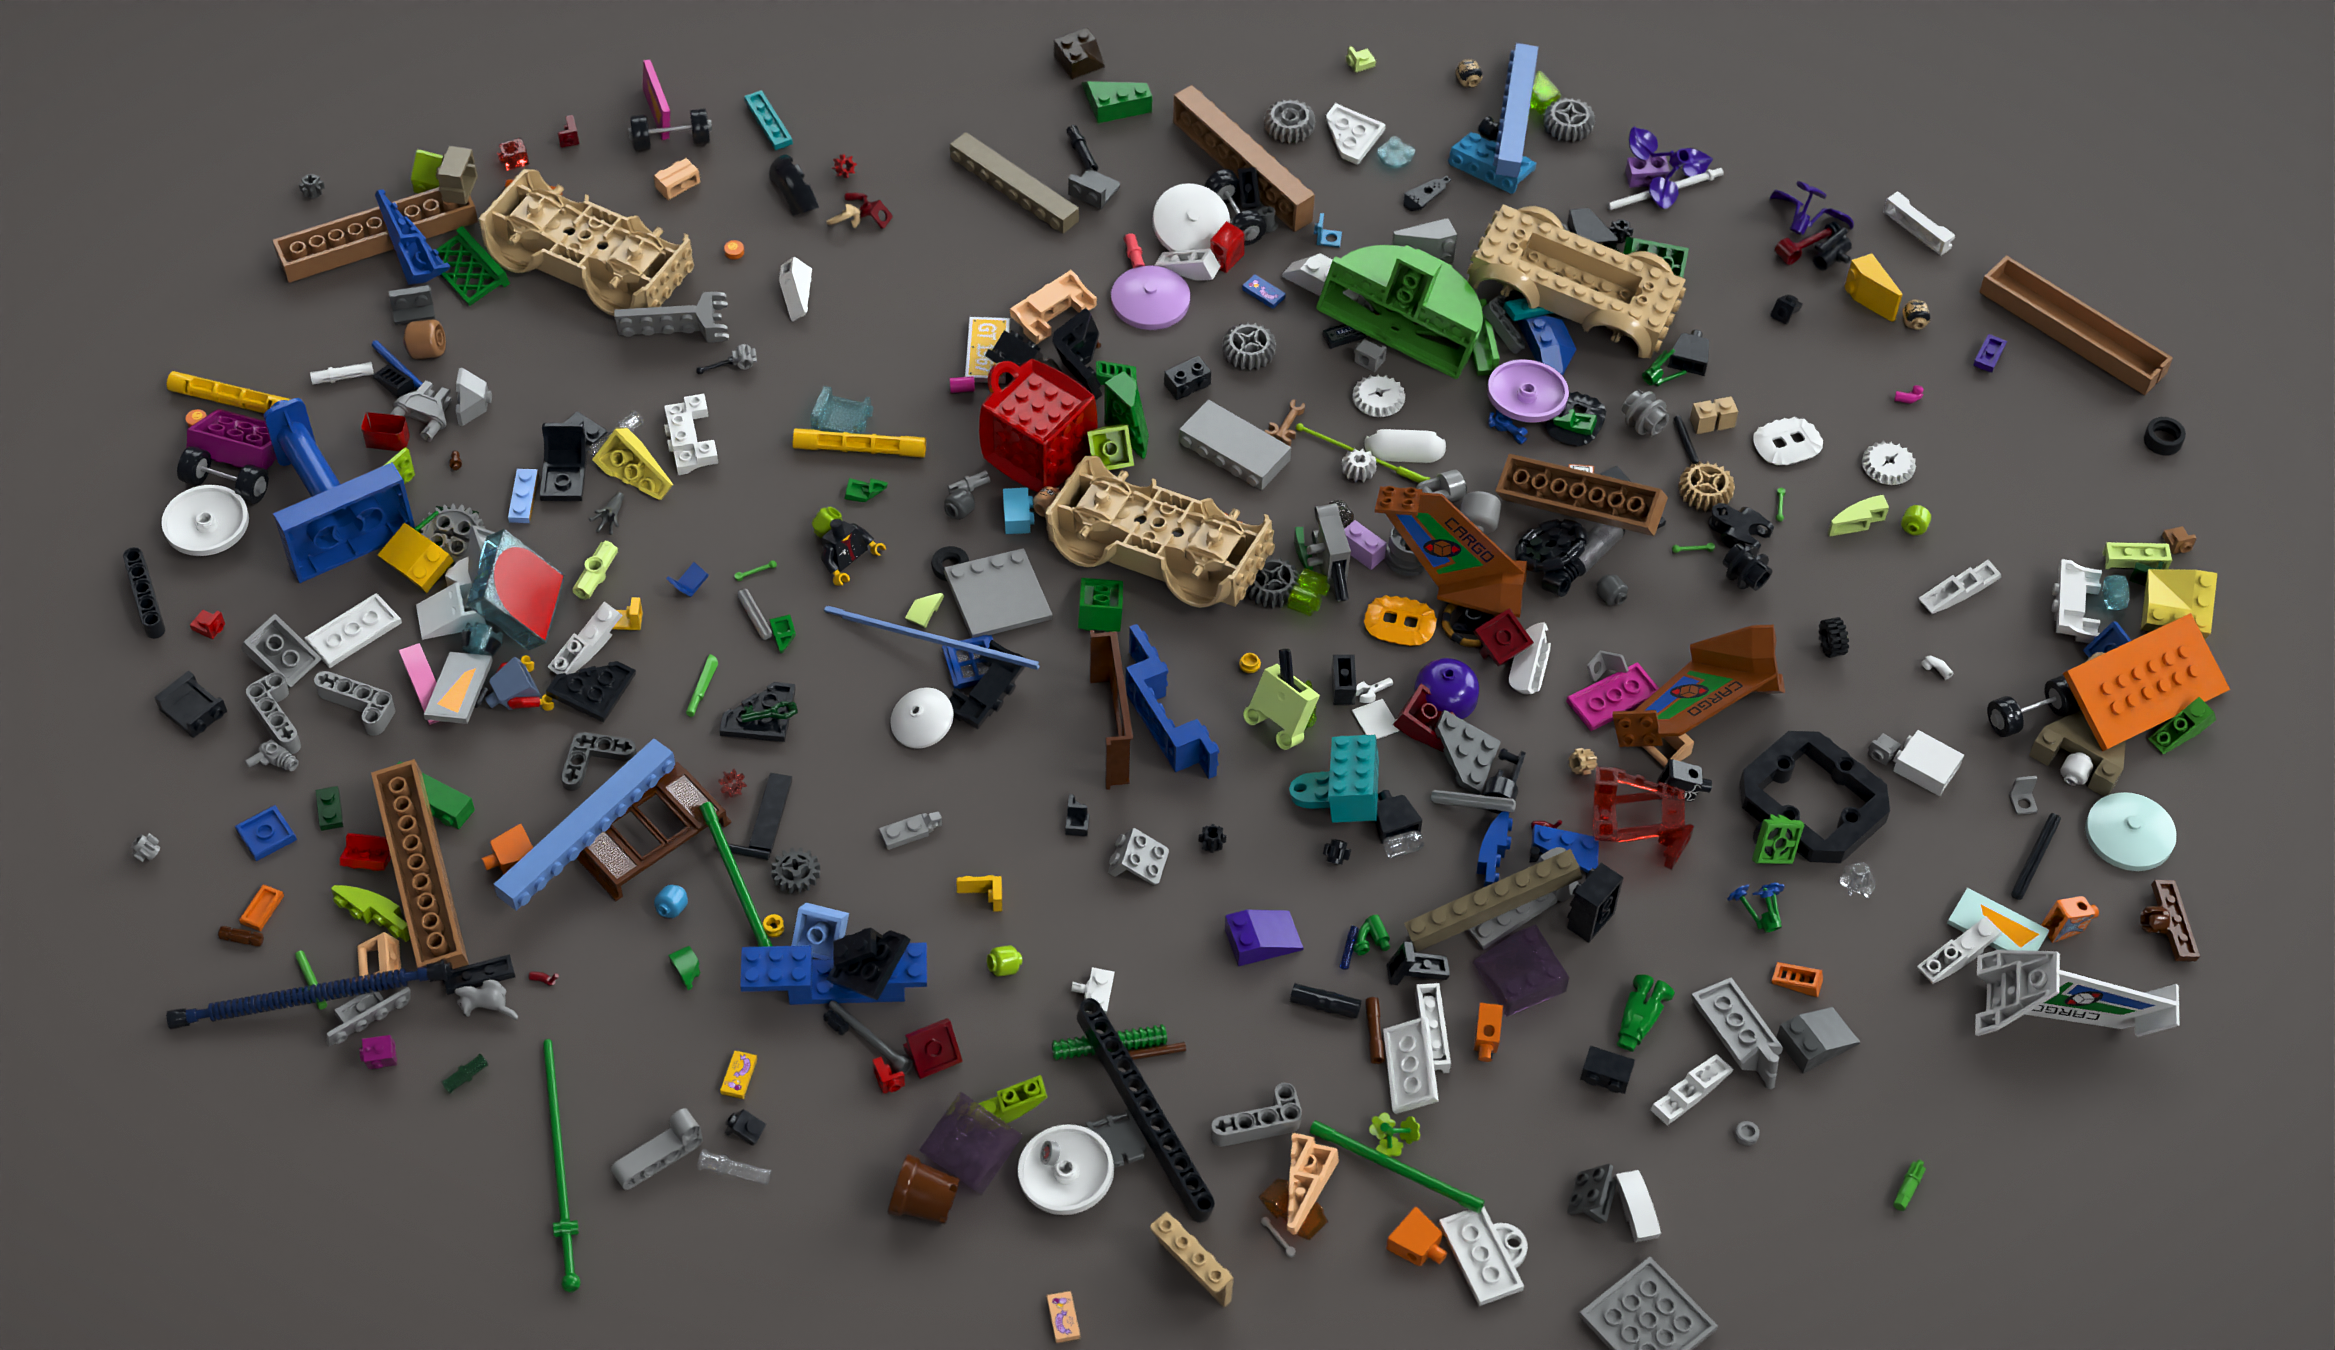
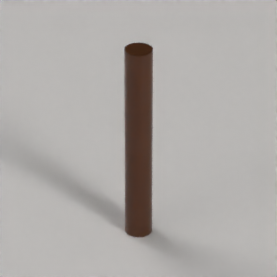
(1158, 1050)

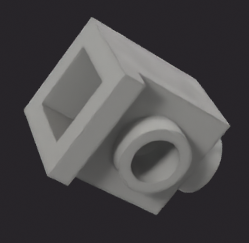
(1369, 355)

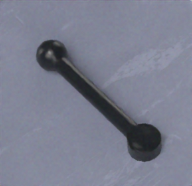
(700, 370)

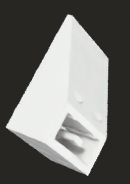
(447, 611)

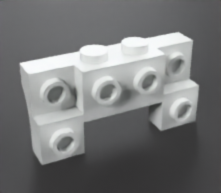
(683, 442)
(2070, 600)

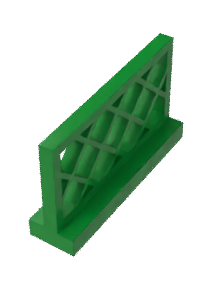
(482, 259)

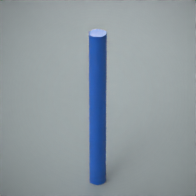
(395, 362)

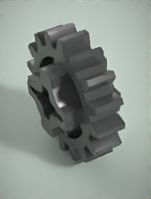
(795, 870)

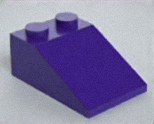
(1261, 935)

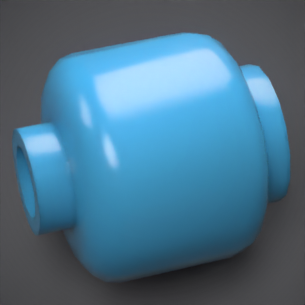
(671, 901)

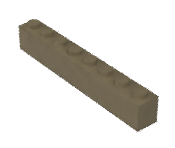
(1014, 182)
(1493, 900)

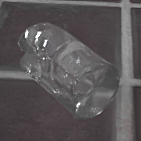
(1403, 844)

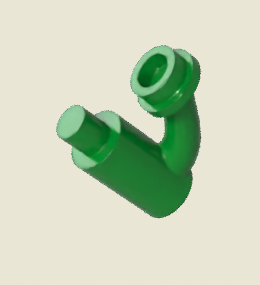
(1378, 932)

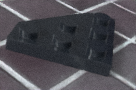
(592, 688)
(760, 729)
(872, 974)

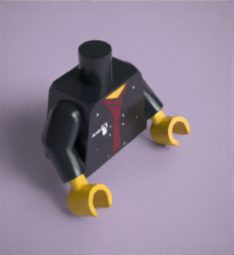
(843, 546)

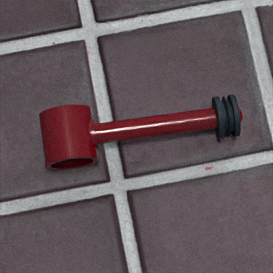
(1791, 251)

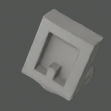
(1883, 749)

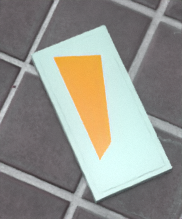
(2015, 929)

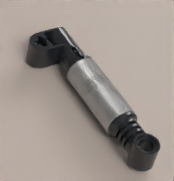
(1600, 541)

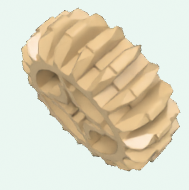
(1707, 480)

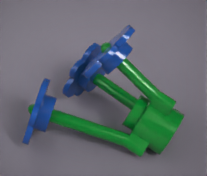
(1771, 919)

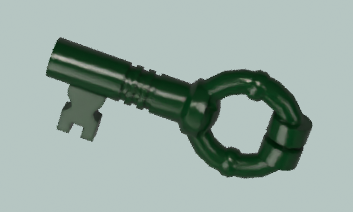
(750, 715)

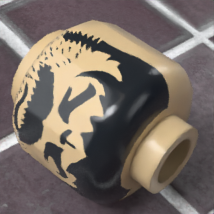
(1469, 73)
(1916, 314)

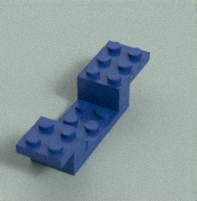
(1144, 685)
(805, 979)

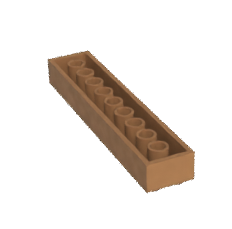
(1237, 150)
(366, 234)
(419, 865)

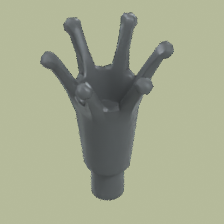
(609, 513)

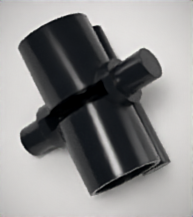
(1832, 250)

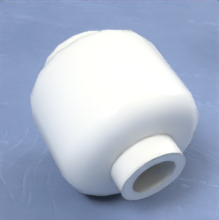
(2076, 769)

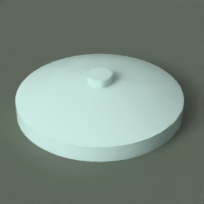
(2130, 831)

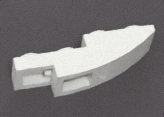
(587, 643)
(1960, 951)

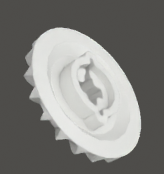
(1368, 402)
(1891, 473)

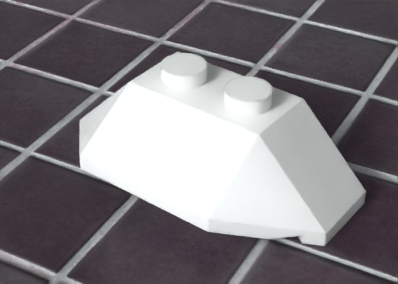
(1312, 273)

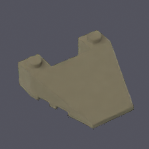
(2076, 736)

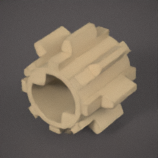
(1582, 761)

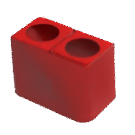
(1227, 246)
(386, 431)

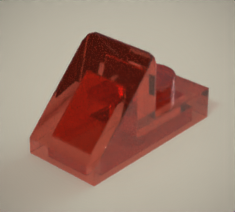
(1675, 845)

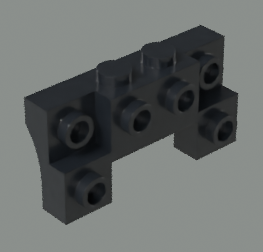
(989, 691)

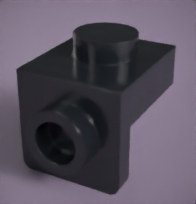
(1785, 308)
(745, 1126)

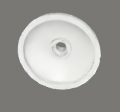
(925, 726)

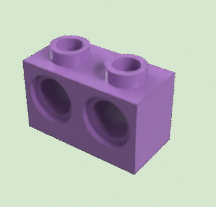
(1642, 172)

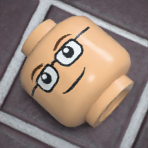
(1044, 499)

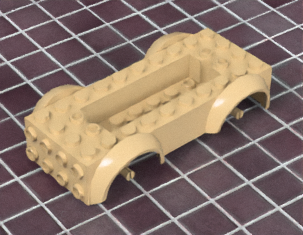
(527, 233)
(1531, 245)
(1204, 566)

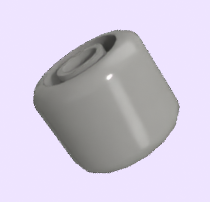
(1482, 510)

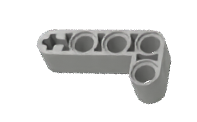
(263, 699)
(373, 702)
(1254, 1120)
(660, 1151)

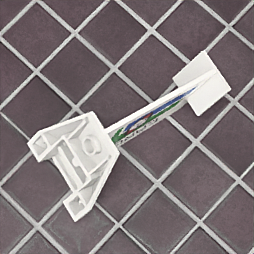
(2035, 986)

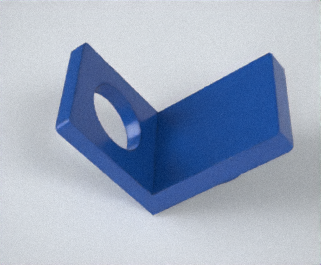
(690, 580)

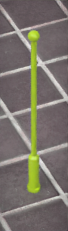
(1400, 470)

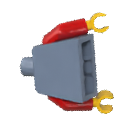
(515, 686)

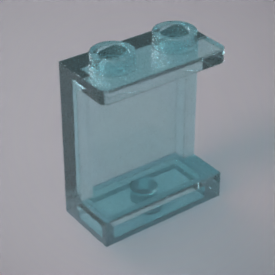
(840, 414)

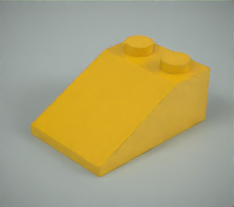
(1873, 287)
(416, 557)

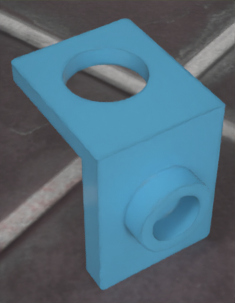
(1322, 234)

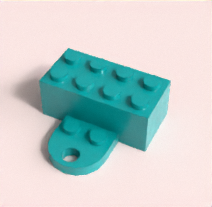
(1349, 786)

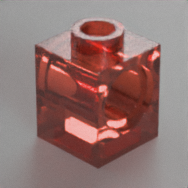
(513, 154)

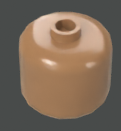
(424, 339)

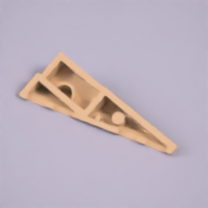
(1309, 1173)

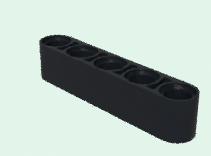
(144, 592)

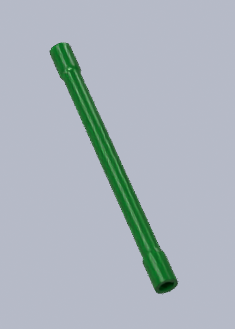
(712, 821)
(1463, 1198)

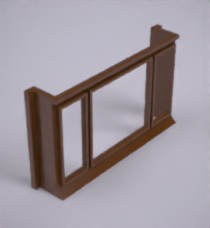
(1106, 666)

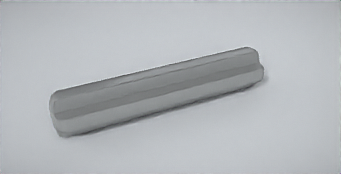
(754, 614)

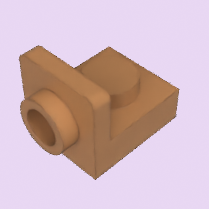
(2179, 540)

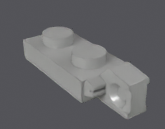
(909, 829)

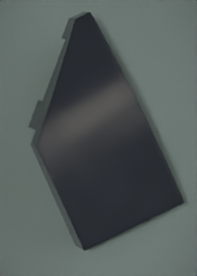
(1077, 818)

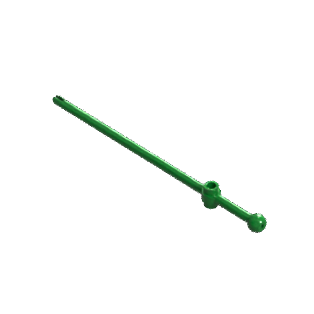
(565, 1227)

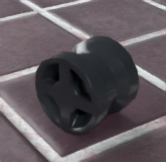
(1489, 128)

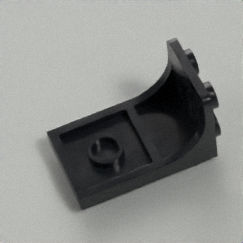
(563, 462)

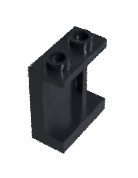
(190, 705)

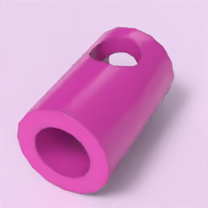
(962, 384)

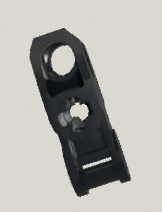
(1739, 525)

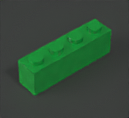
(447, 803)

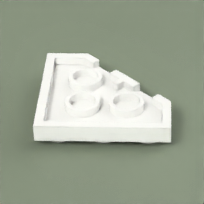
(1353, 132)

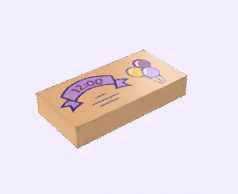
(1063, 1317)

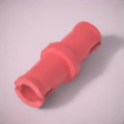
(1133, 250)

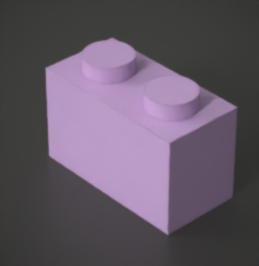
(1365, 545)

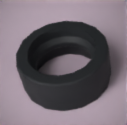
(2164, 424)

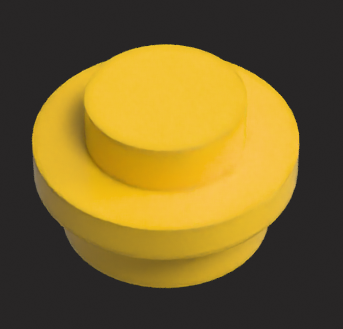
(1250, 663)

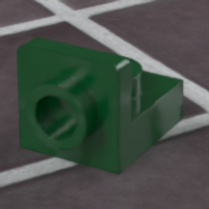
(2139, 573)

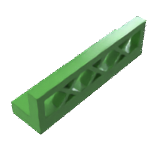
(1485, 349)

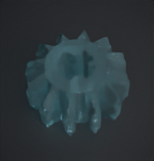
(2115, 592)

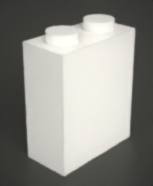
(1927, 762)

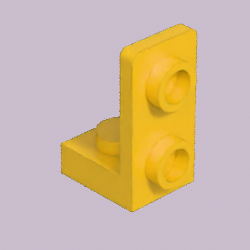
(631, 616)
(989, 883)

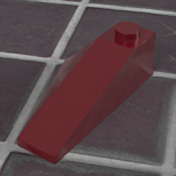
(1420, 718)

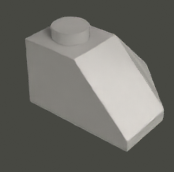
(471, 397)

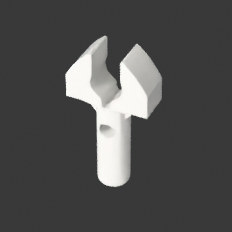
(1370, 690)

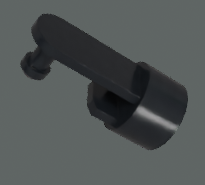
(1502, 786)

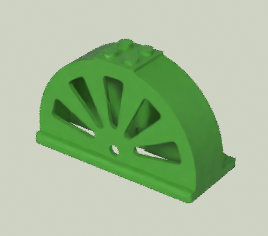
(1417, 291)

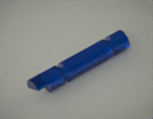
(1348, 950)

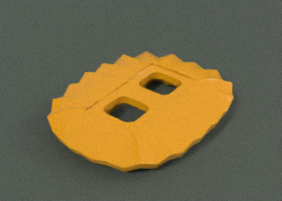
(1397, 631)

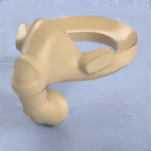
(850, 211)

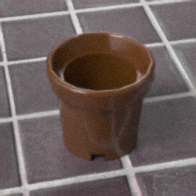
(923, 1191)

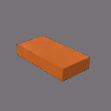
(261, 907)

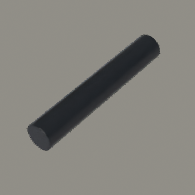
(751, 852)

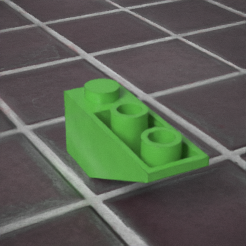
(2183, 726)

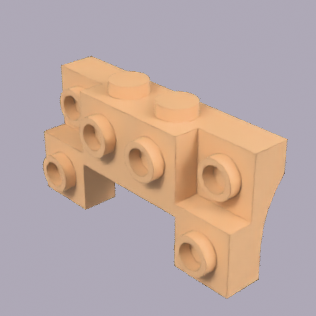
(1049, 302)

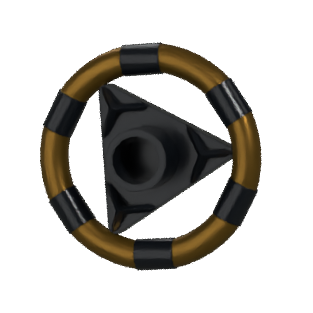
(1466, 624)

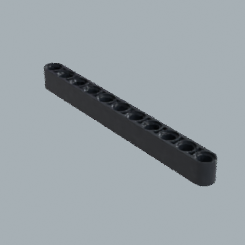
(1145, 1119)

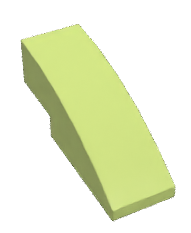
(1859, 516)

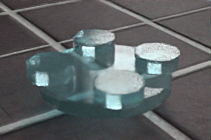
(1395, 153)

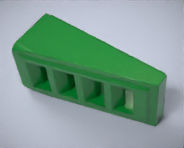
(1104, 369)

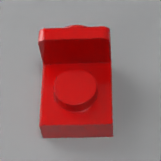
(208, 624)
(887, 1081)

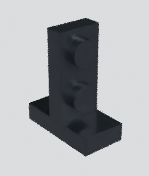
(1413, 964)

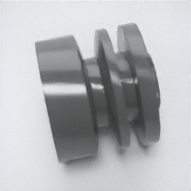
(1400, 556)

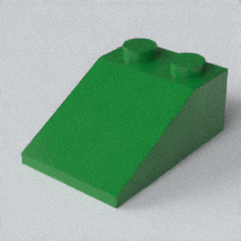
(1100, 605)

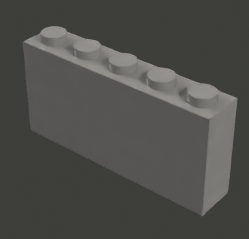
(1234, 445)

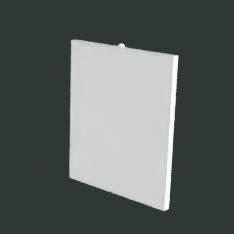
(1375, 719)

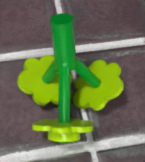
(1383, 1127)

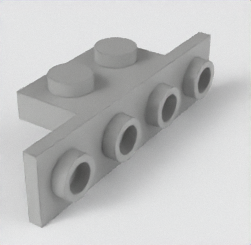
(363, 1010)

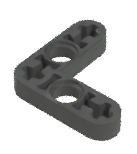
(1495, 315)
(586, 751)

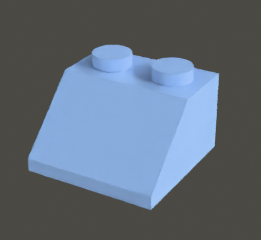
(819, 928)

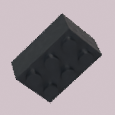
(1594, 902)

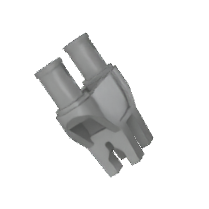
(425, 408)

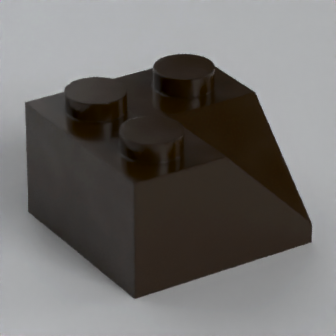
(1078, 53)

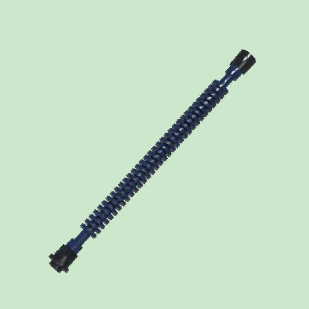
(260, 1003)

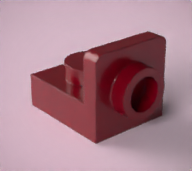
(569, 136)

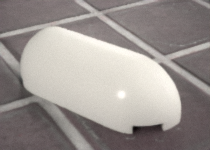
(1405, 446)
(1530, 664)

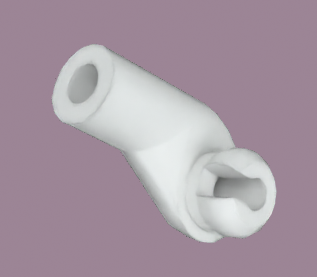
(1939, 664)

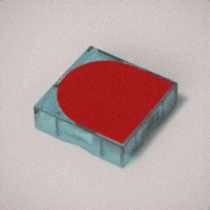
(516, 589)

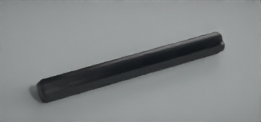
(2036, 856)

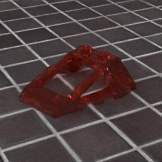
(1605, 800)

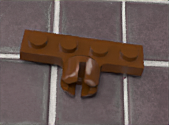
(2170, 920)

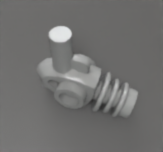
(275, 754)

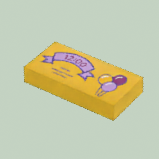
(738, 1074)

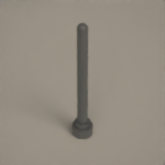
(899, 1062)

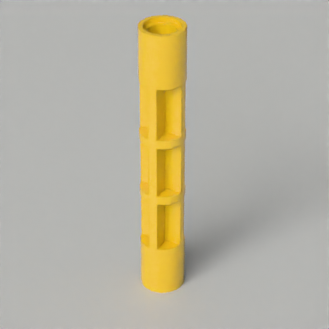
(221, 392)
(816, 439)

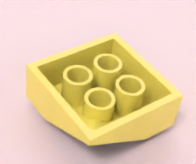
(2176, 594)

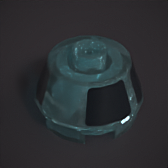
(481, 639)

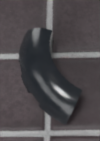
(791, 183)

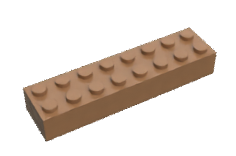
(1582, 494)

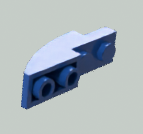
(1494, 847)

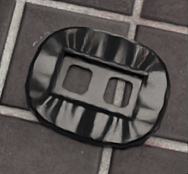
(1592, 407)

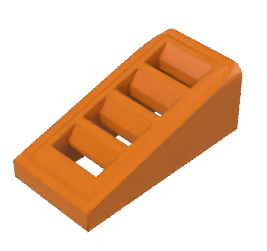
(1802, 987)

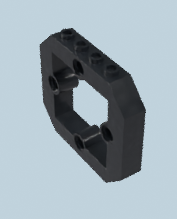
(1853, 825)

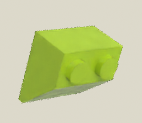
(424, 171)
(1112, 446)

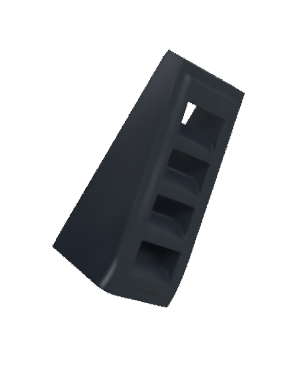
(397, 390)

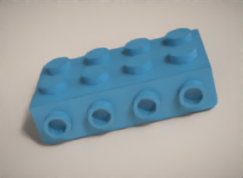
(1476, 158)

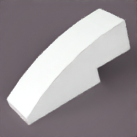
(1638, 1206)

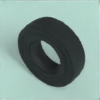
(945, 553)

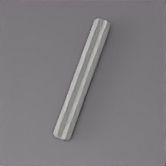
(1473, 800)

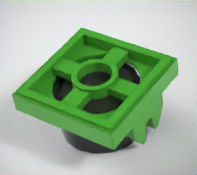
(1777, 840)

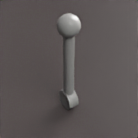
(1290, 1251)

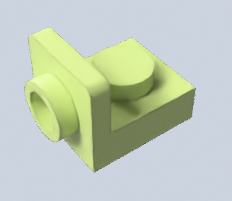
(1360, 60)

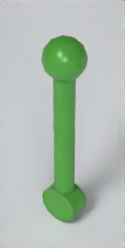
(1781, 492)
(1709, 547)
(739, 576)

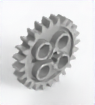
(458, 520)

